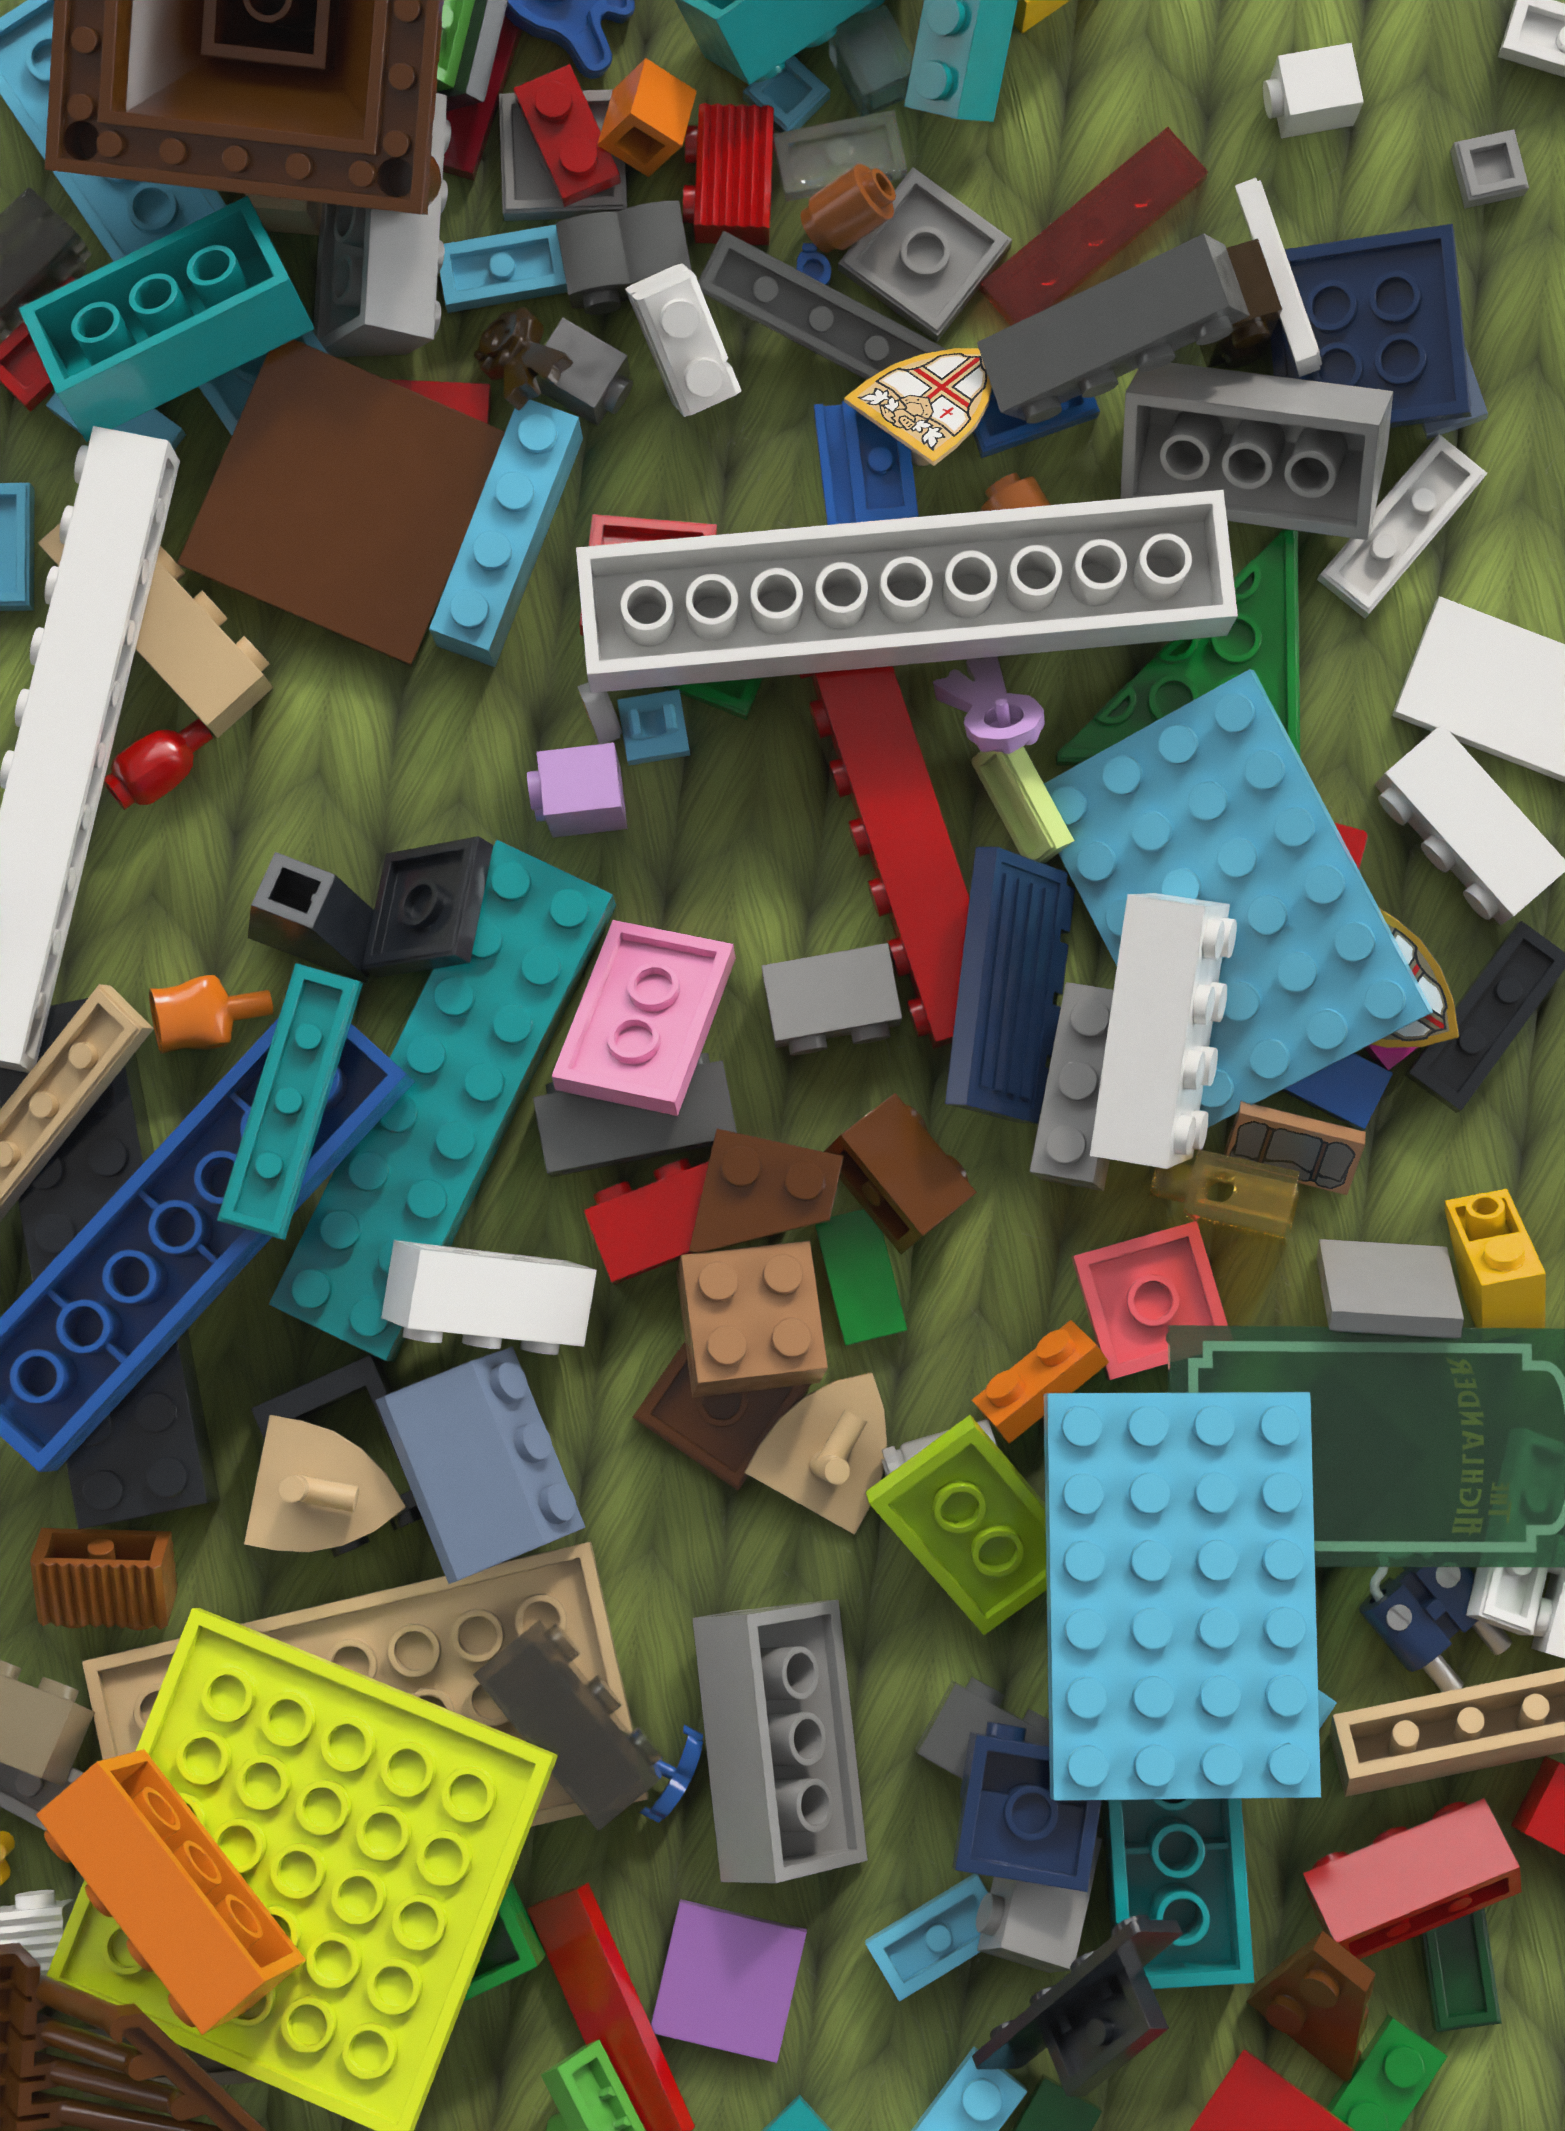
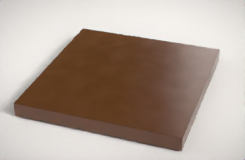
(342, 500)

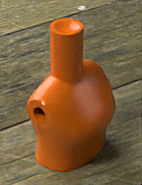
(201, 1013)

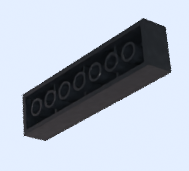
(155, 1443)

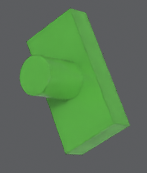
(589, 2094)

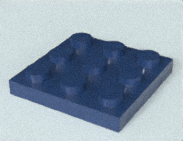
(1386, 320)

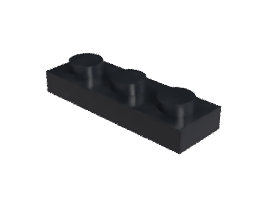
(1490, 1016)

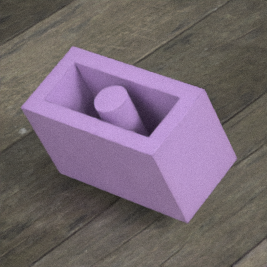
(578, 790)

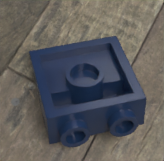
(1010, 1821)

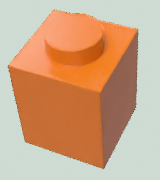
(647, 117)

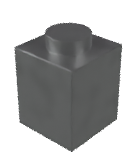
(596, 378)

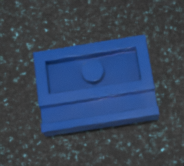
(862, 468)

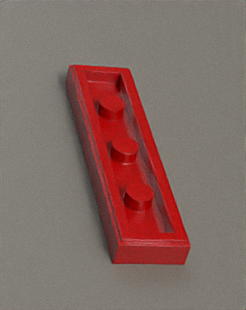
(608, 2004)

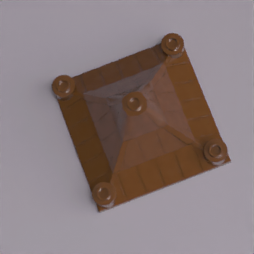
(250, 97)

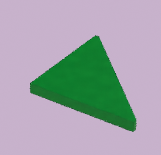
(1260, 640)

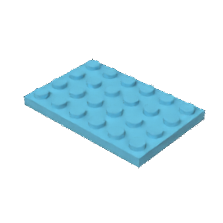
(1228, 815)
(1181, 1596)

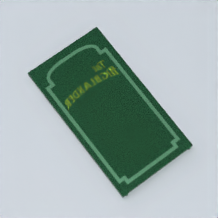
(1415, 1439)

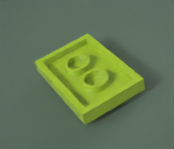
(969, 1523)

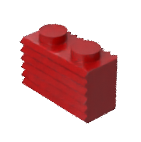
(732, 173)

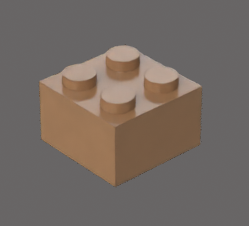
(751, 1319)

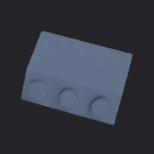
(480, 1464)

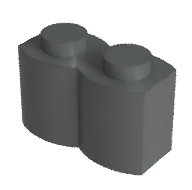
(616, 249)

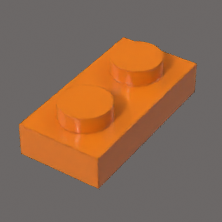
(1057, 1365)

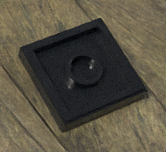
(427, 907)

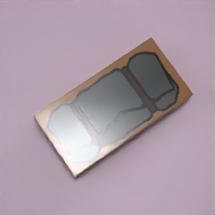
(1318, 1149)

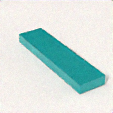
(290, 1101)

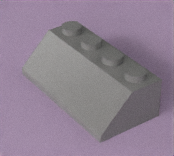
(381, 271)
(1275, 445)
(779, 1742)

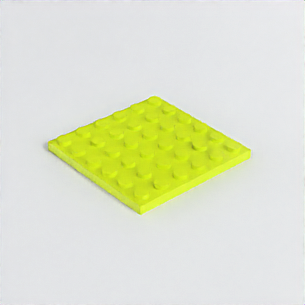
(367, 1837)

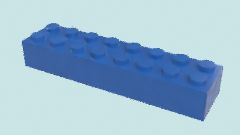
(159, 1256)

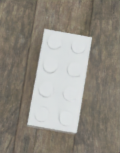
(1162, 1029)

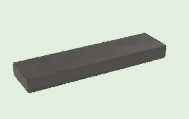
(806, 310)

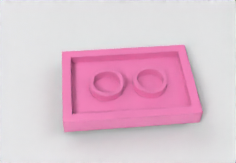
(644, 1017)

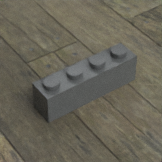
(1114, 330)

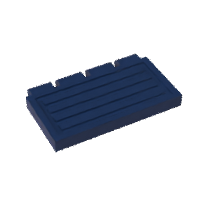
(1008, 985)

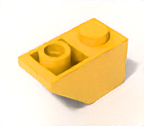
(1496, 1262)

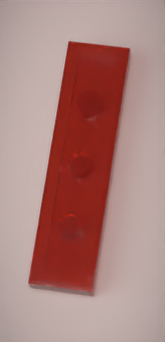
(1095, 229)

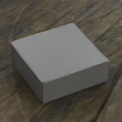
(1489, 168)

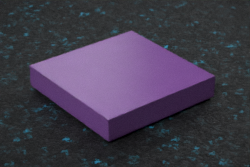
(728, 1980)

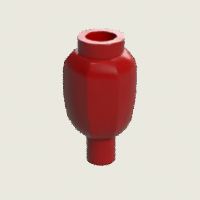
(154, 764)

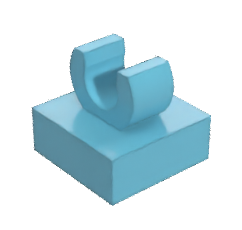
(653, 727)

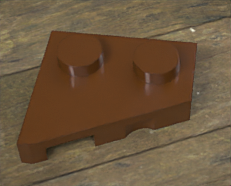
(762, 1190)
(1319, 2002)

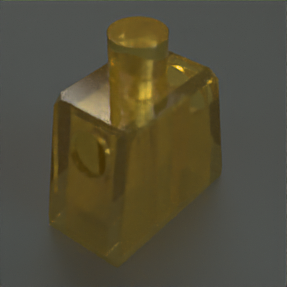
(1261, 1201)

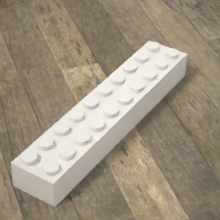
(906, 591)

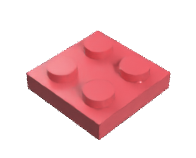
(1142, 1289)

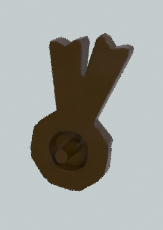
(513, 352)

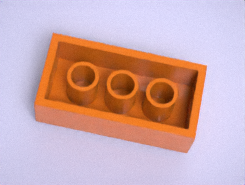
(169, 1890)

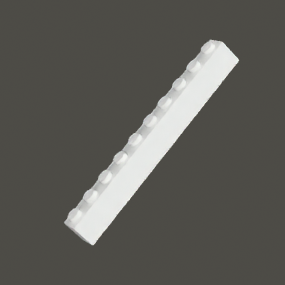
(73, 715)

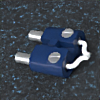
(1421, 1614)

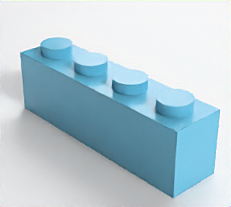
(506, 532)

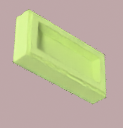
(1023, 803)

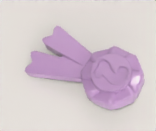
(993, 717)

